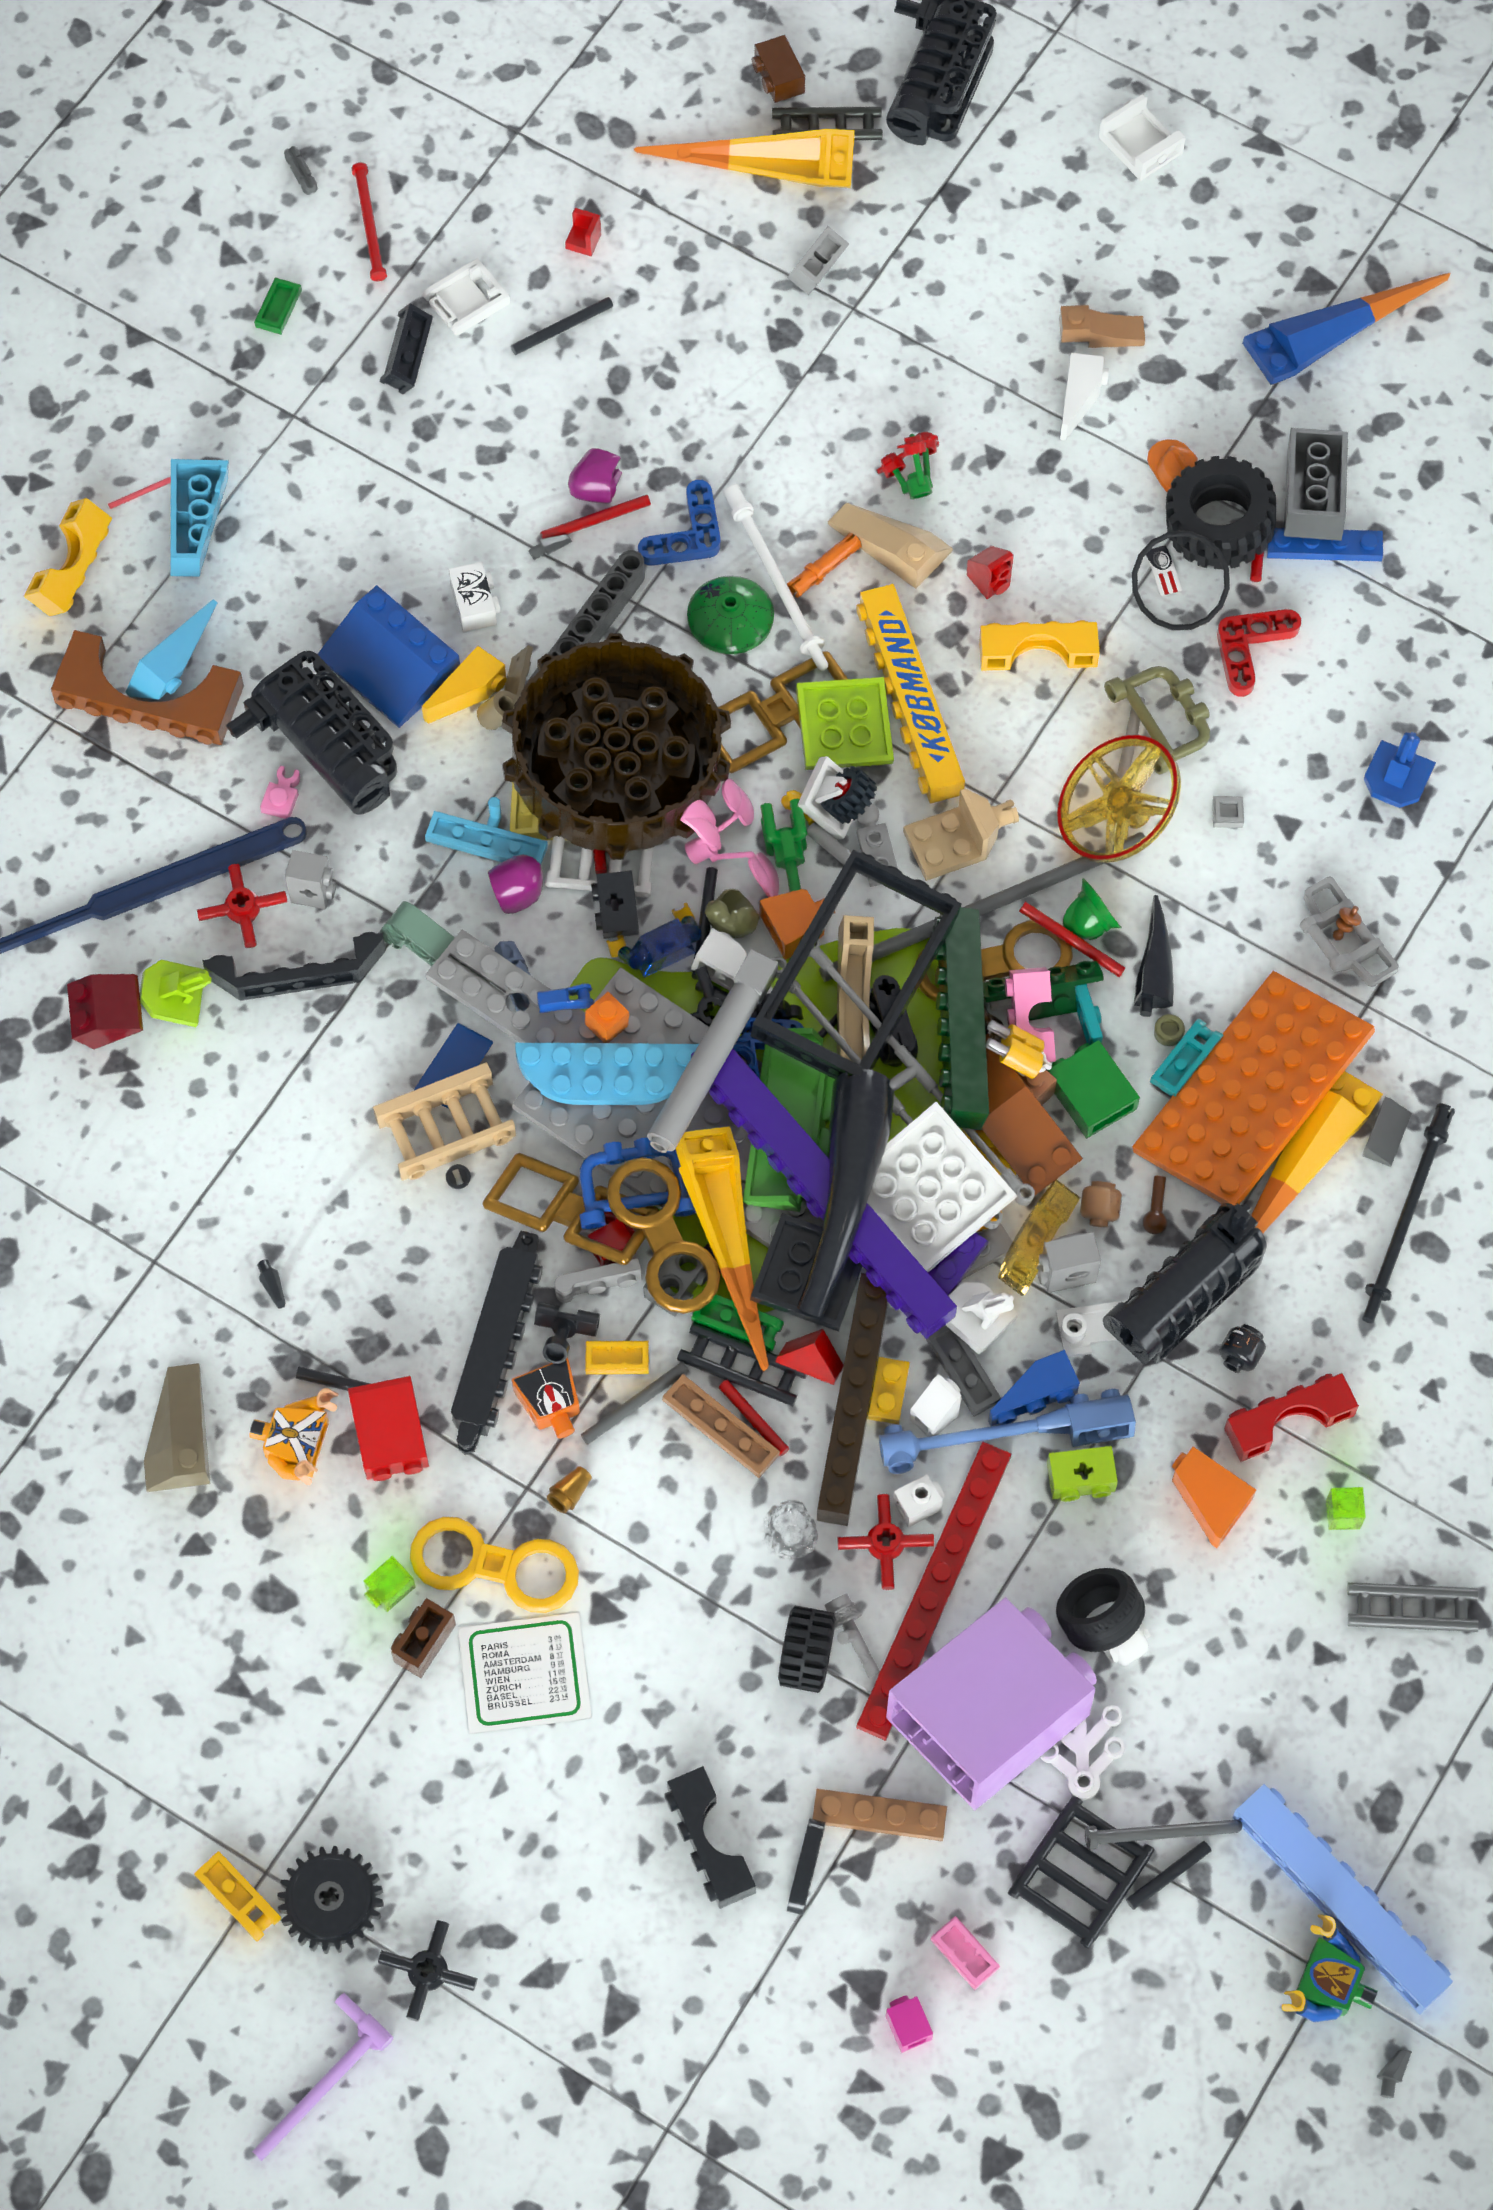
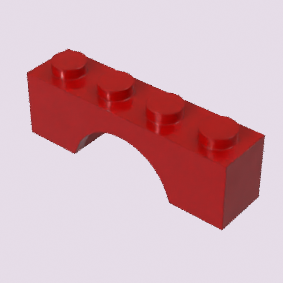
(1326, 1401)

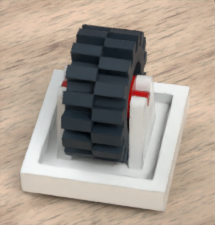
(836, 796)

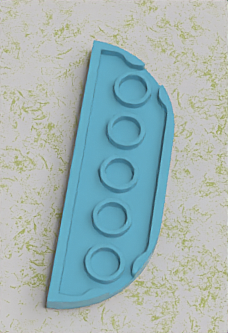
(604, 1071)

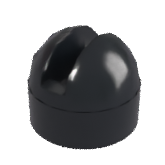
(464, 1174)

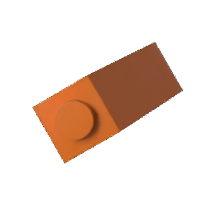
(1211, 1493)

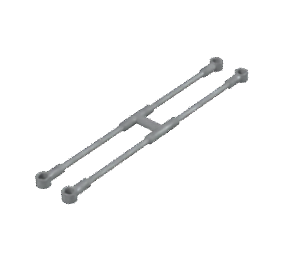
(913, 1070)

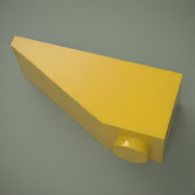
(469, 684)

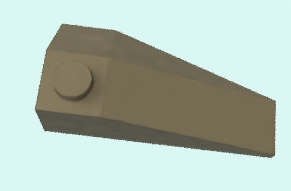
(178, 1440)

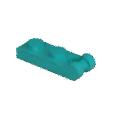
(1185, 1058)

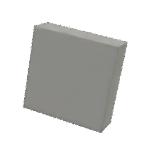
(1228, 812)

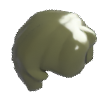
(732, 914)

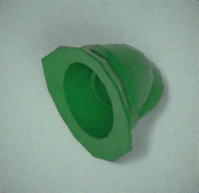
(1088, 915)

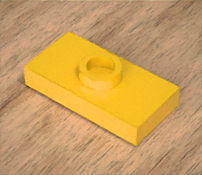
(617, 1357)

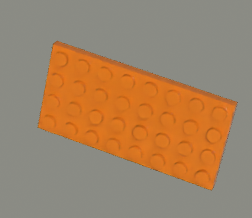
(1254, 1090)

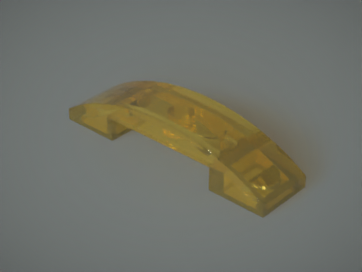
(1039, 1227)

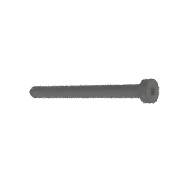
(1095, 1837)

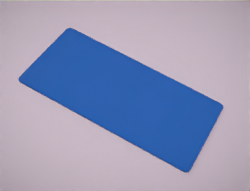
(459, 1053)

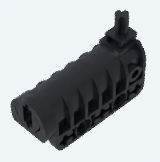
(942, 69)
(324, 729)
(1189, 1284)

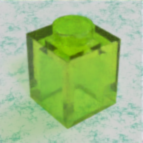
(1345, 1508)
(388, 1584)

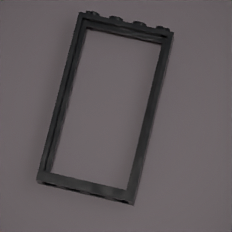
(812, 1053)

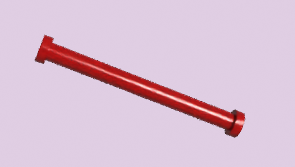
(377, 272)

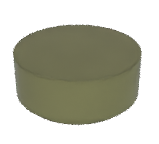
(1169, 1030)

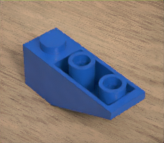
(1042, 1384)

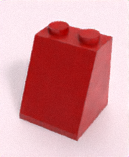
(388, 1428)

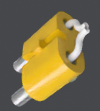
(1018, 1049)

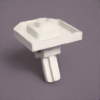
(980, 1314)

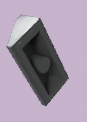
(1387, 1132)

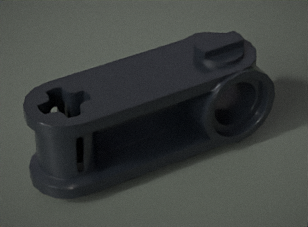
(881, 999)

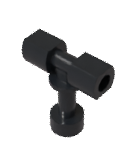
(564, 1326)

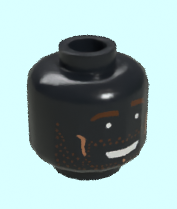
(1242, 1348)

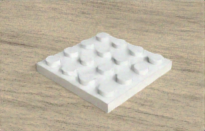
(935, 1187)

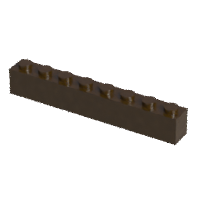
(853, 1404)

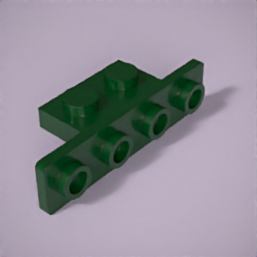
(1062, 989)

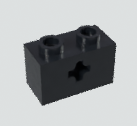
(620, 887)

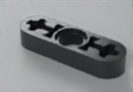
(806, 1866)

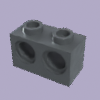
(673, 1276)

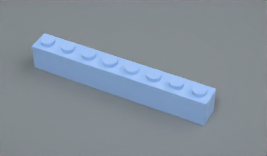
(1342, 1897)

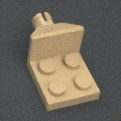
(958, 835)

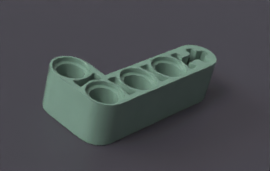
(417, 932)

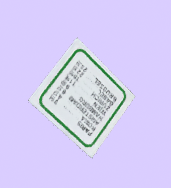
(524, 1673)

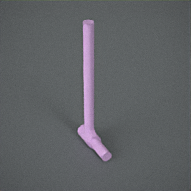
(371, 2036)

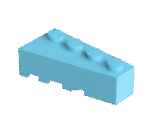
(195, 504)

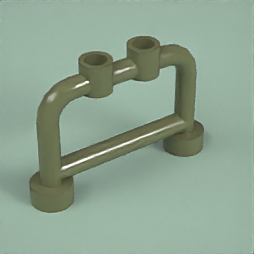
(1181, 691)

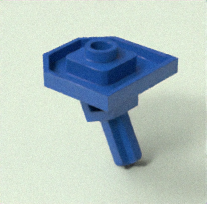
(1398, 773)

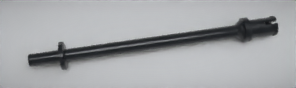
(1435, 1135)

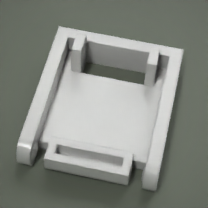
(461, 301)

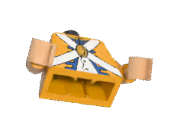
(296, 1436)

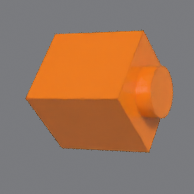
(607, 1018)

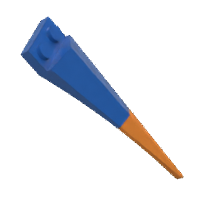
(1301, 340)

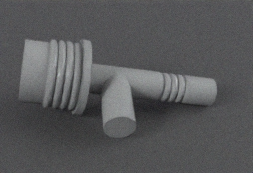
(845, 1614)

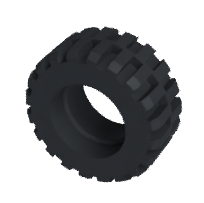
(1219, 481)

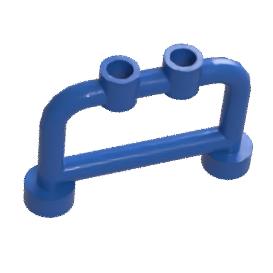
(612, 1155)

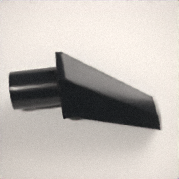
(271, 1281)

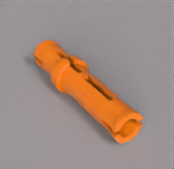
(830, 560)

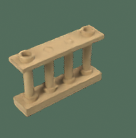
(446, 1092)

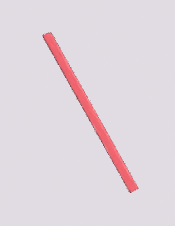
(140, 492)

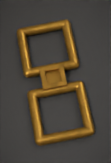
(775, 710)
(563, 1209)

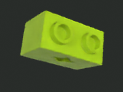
(1095, 1464)

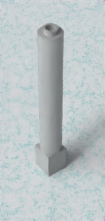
(746, 993)

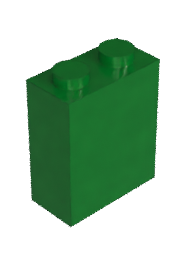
(1093, 1088)

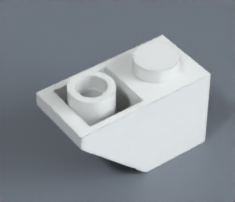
(936, 1406)

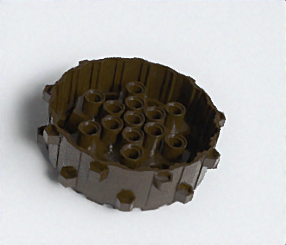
(617, 684)

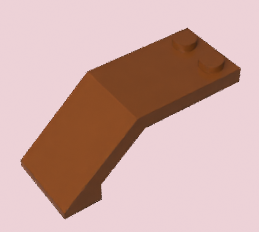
(1024, 1128)

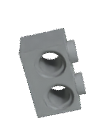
(818, 260)

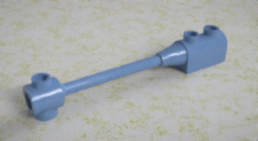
(1082, 1419)

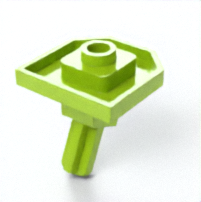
(173, 992)

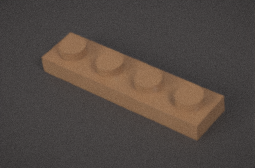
(721, 1426)
(880, 1814)

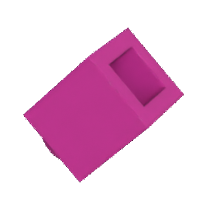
(908, 2023)

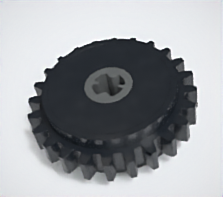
(341, 1919)

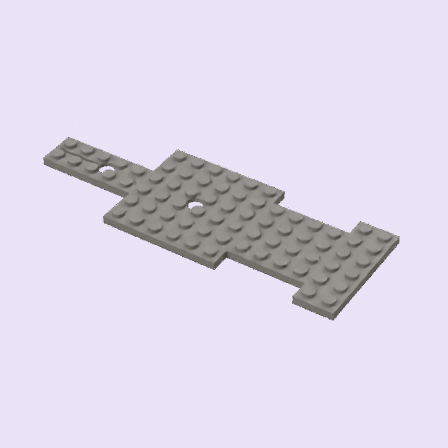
(589, 1127)

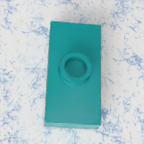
(1088, 1015)

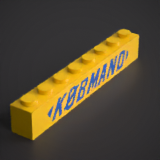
(911, 694)

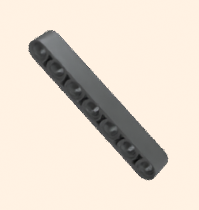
(603, 599)

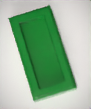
(278, 306)

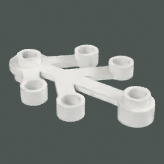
(1081, 1745)

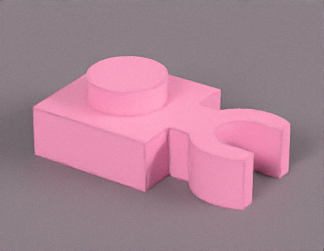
(281, 797)

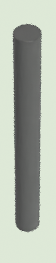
(634, 1403)

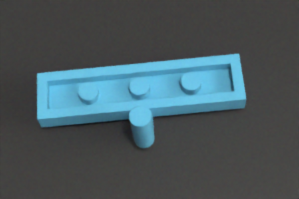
(483, 839)

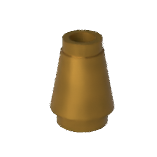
(568, 1490)

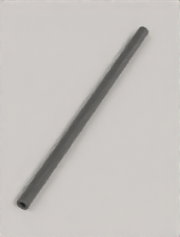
(992, 902)

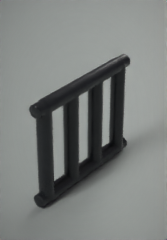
(1039, 1862)

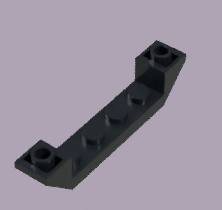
(342, 971)

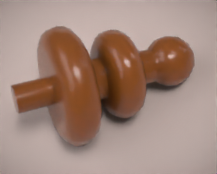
(1345, 924)

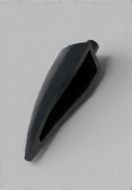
(1155, 977)

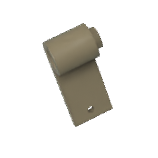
(491, 711)

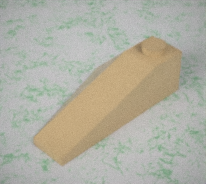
(896, 545)

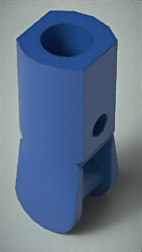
(559, 998)

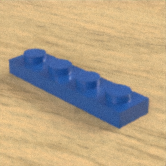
(1355, 546)

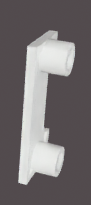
(1089, 1325)

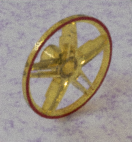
(1121, 799)

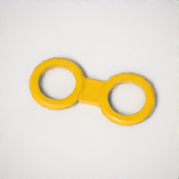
(494, 1564)

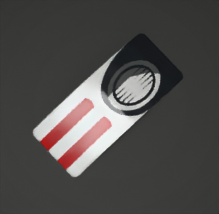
(1163, 570)

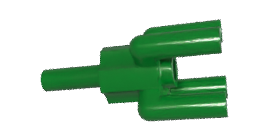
(786, 843)

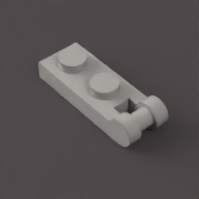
(597, 1280)

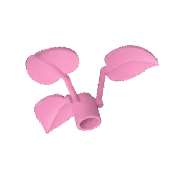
(706, 846)

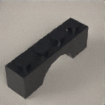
(726, 1874)

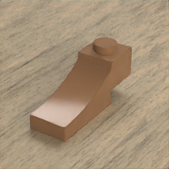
(1099, 328)

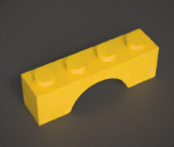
(84, 529)
(1074, 642)

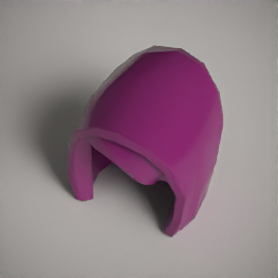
(595, 476)
(517, 883)

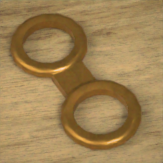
(1001, 958)
(663, 1235)

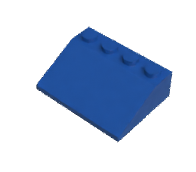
(388, 656)

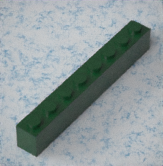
(962, 1022)

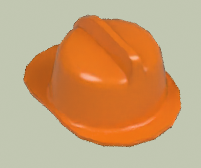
(1168, 459)

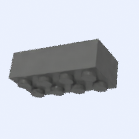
(1316, 484)

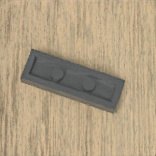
(964, 1370)

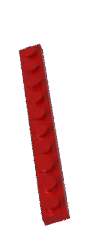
(936, 1584)

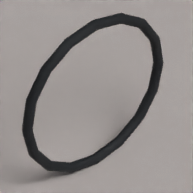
(1215, 549)

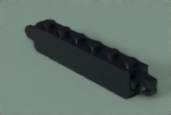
(494, 1341)

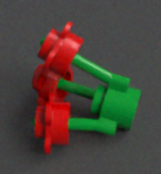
(918, 482)

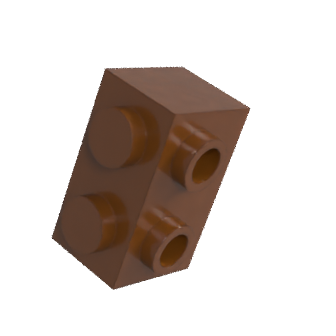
(779, 69)
(423, 1637)

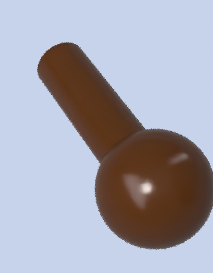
(1155, 1220)

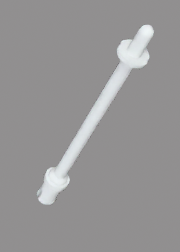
(743, 513)

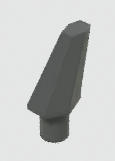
(549, 545)
(1393, 2072)

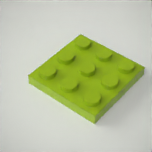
(845, 722)

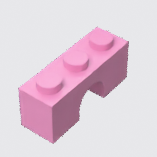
(1027, 989)

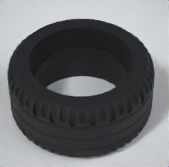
(1110, 1627)

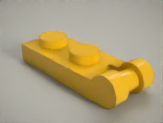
(236, 1895)

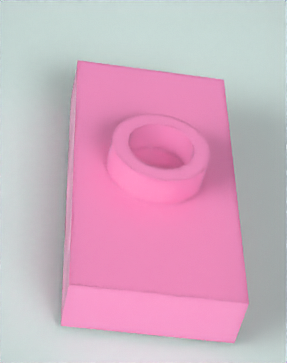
(965, 1952)

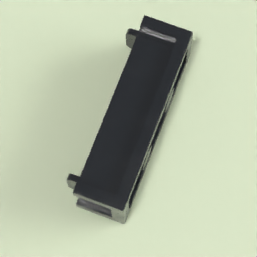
(407, 348)

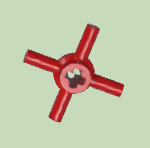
(246, 914)
(897, 1540)

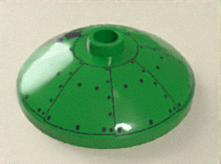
(735, 627)

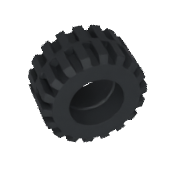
(806, 1649)

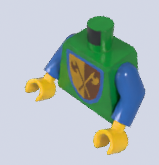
(1330, 1978)

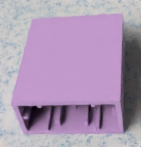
(992, 1701)

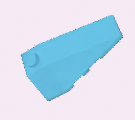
(165, 664)

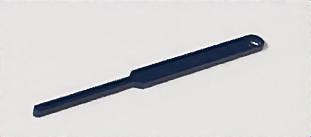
(166, 880)

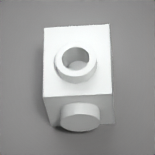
(918, 1500)

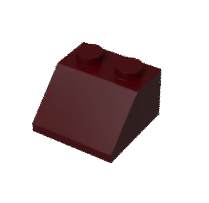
(104, 1008)

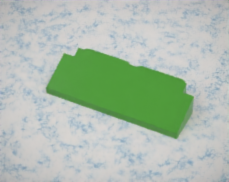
(807, 1098)

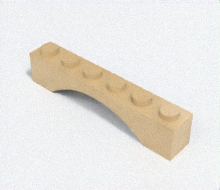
(854, 966)

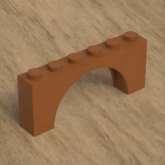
(196, 715)

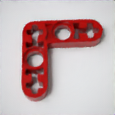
(1240, 641)

